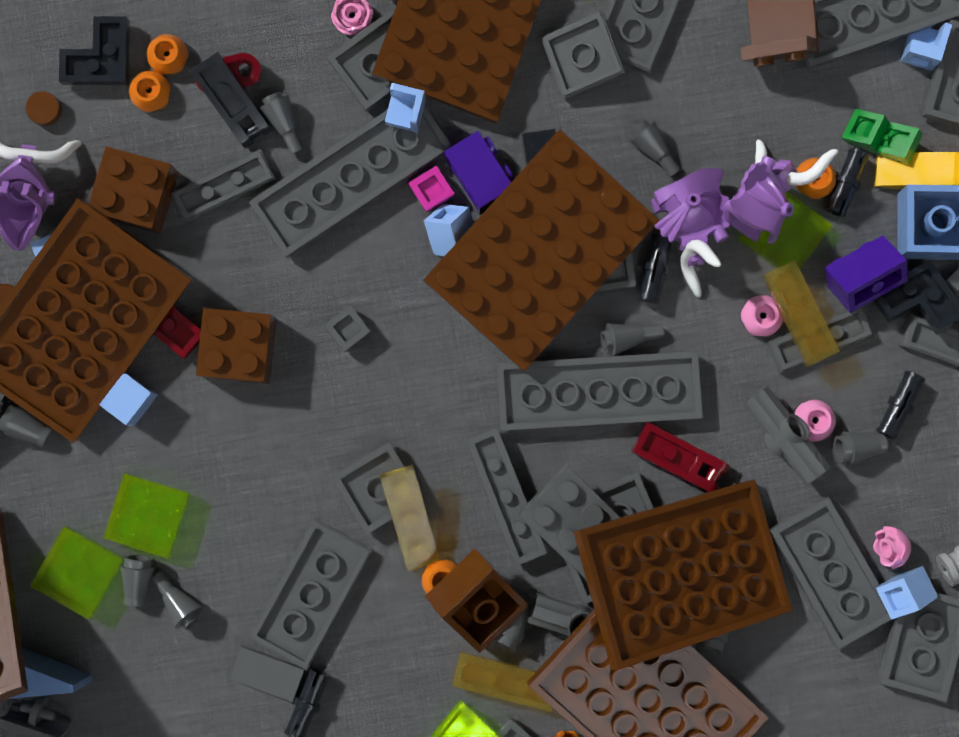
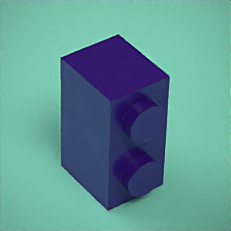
(478, 170)
(866, 273)

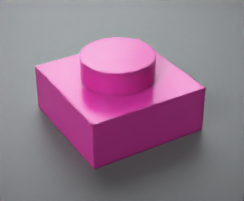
(431, 189)

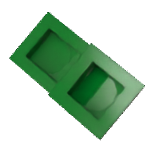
(882, 137)

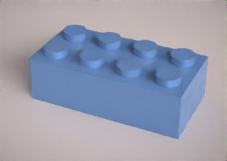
(928, 222)

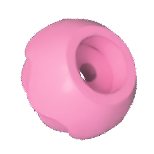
(346, 24)
(751, 316)
(825, 417)
(892, 546)

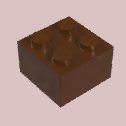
(133, 189)
(236, 346)
(476, 601)

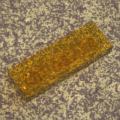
(800, 313)
(409, 517)
(497, 680)

